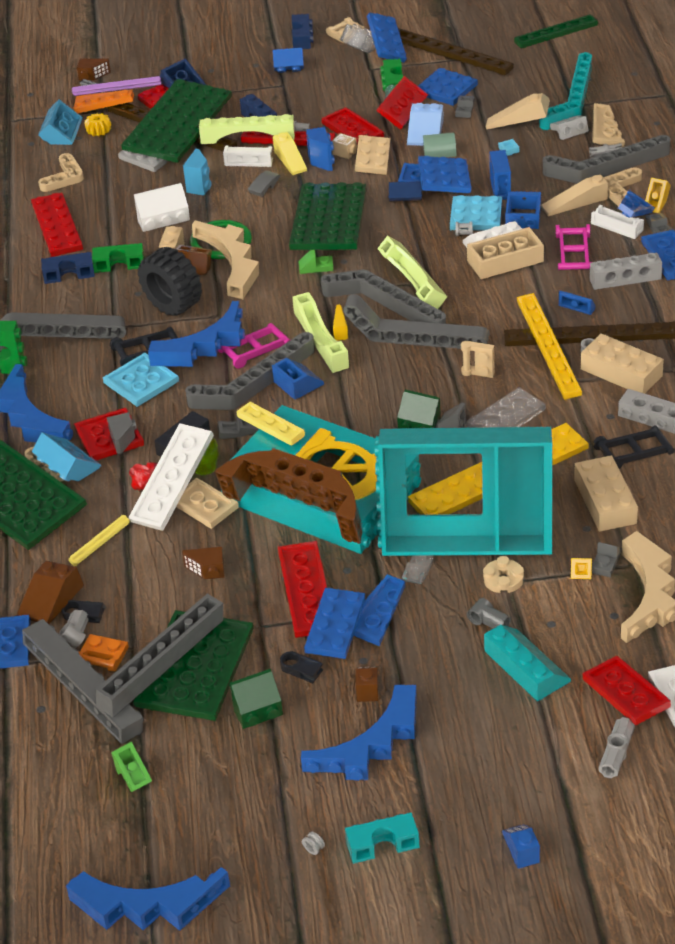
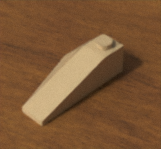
(527, 109)
(582, 194)

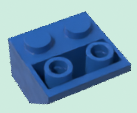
(320, 148)
(295, 378)

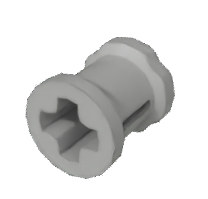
(460, 228)

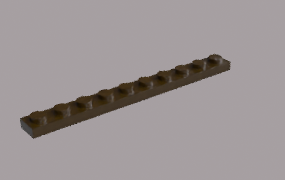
(455, 52)
(137, 114)
(576, 334)

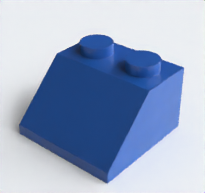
(288, 59)

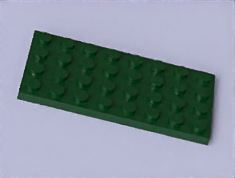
(175, 120)
(328, 216)
(32, 499)

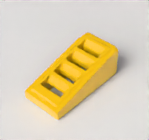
(340, 326)

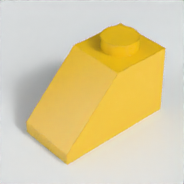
(657, 194)

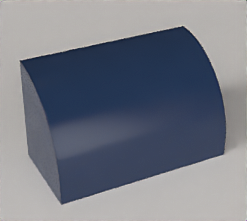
(405, 191)

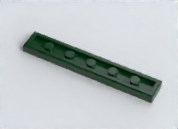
(555, 31)

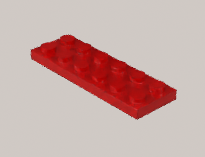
(56, 224)
(303, 583)

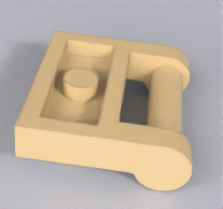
(333, 31)
(483, 359)

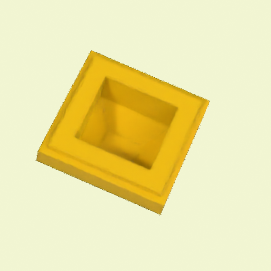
(581, 568)

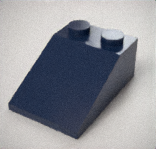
(179, 70)

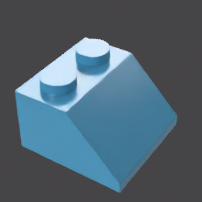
(197, 174)

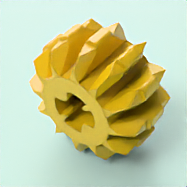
(98, 124)

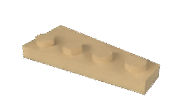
(604, 126)

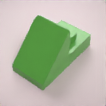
(311, 264)
(131, 767)

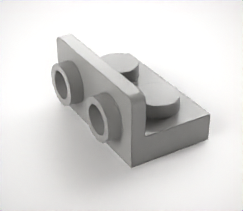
(570, 126)

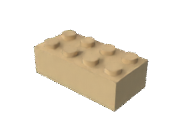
(505, 253)
(621, 364)
(605, 493)

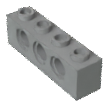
(625, 271)
(647, 410)

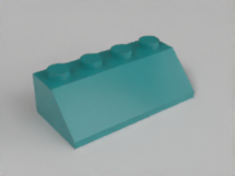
(524, 661)

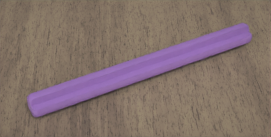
(115, 86)

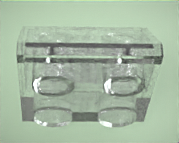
(358, 38)

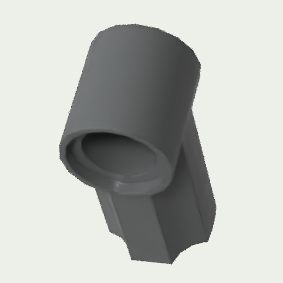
(484, 613)

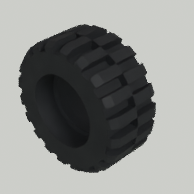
(169, 281)

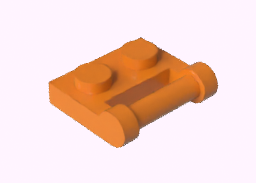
(104, 651)

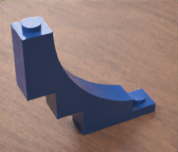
(24, 414)
(175, 902)

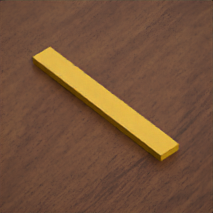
(549, 346)

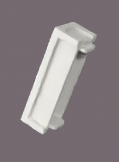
(248, 156)
(617, 222)

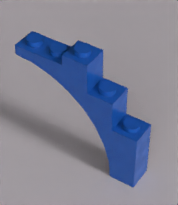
(186, 349)
(375, 743)

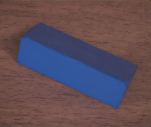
(576, 302)

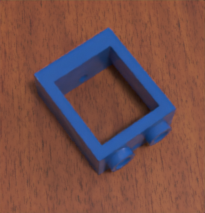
(500, 173)
(516, 201)

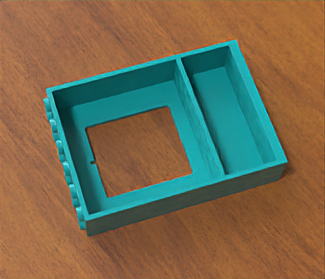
(513, 488)

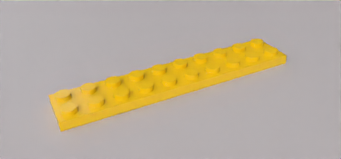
(466, 486)

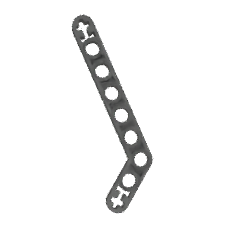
(606, 163)
(382, 292)
(68, 325)
(410, 331)
(252, 381)

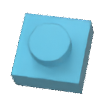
(510, 146)

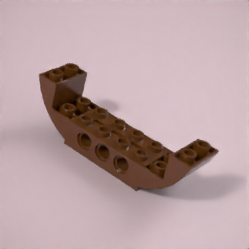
(297, 480)

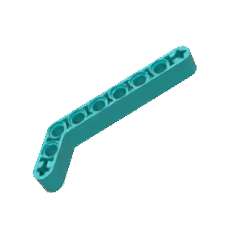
(576, 96)

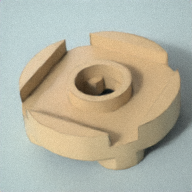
(499, 567)

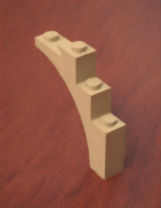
(231, 245)
(653, 567)

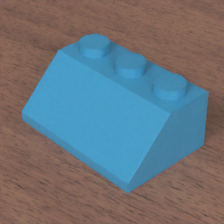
(60, 124)
(64, 457)

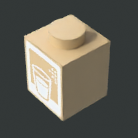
(344, 146)

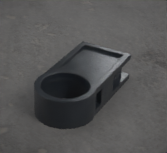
(93, 609)
(305, 668)

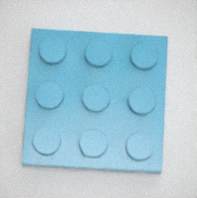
(481, 210)
(139, 380)

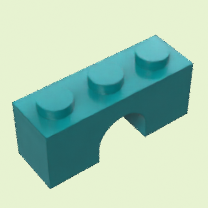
(398, 830)

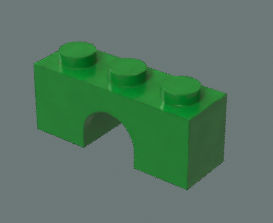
(391, 72)
(105, 257)
(10, 338)

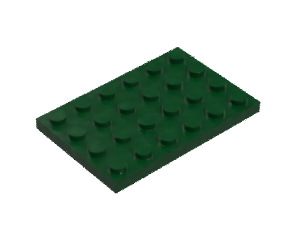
(202, 676)

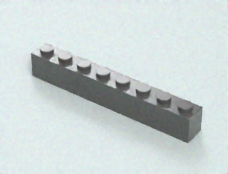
(159, 655)
(78, 678)

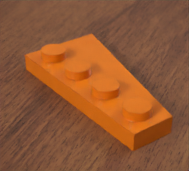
(101, 100)

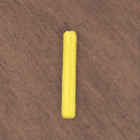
(99, 540)

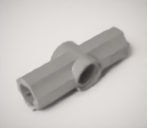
(616, 747)

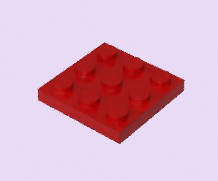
(97, 439)

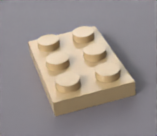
(372, 154)
(206, 503)

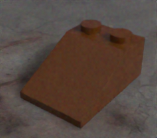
(50, 591)

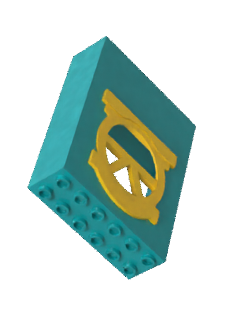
(318, 439)

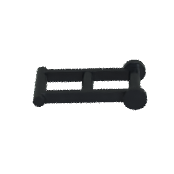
(118, 344)
(603, 444)

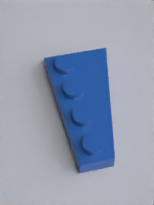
(379, 610)

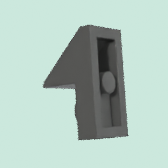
(606, 559)

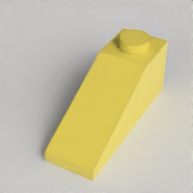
(288, 153)

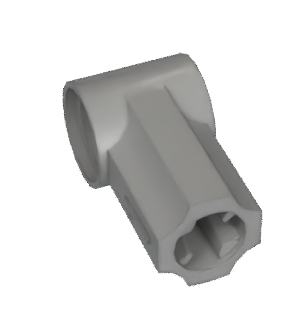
(74, 628)

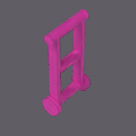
(573, 248)
(240, 360)

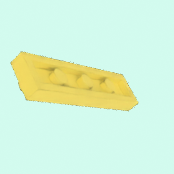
(271, 423)

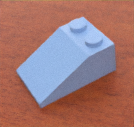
(424, 120)

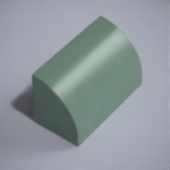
(439, 145)

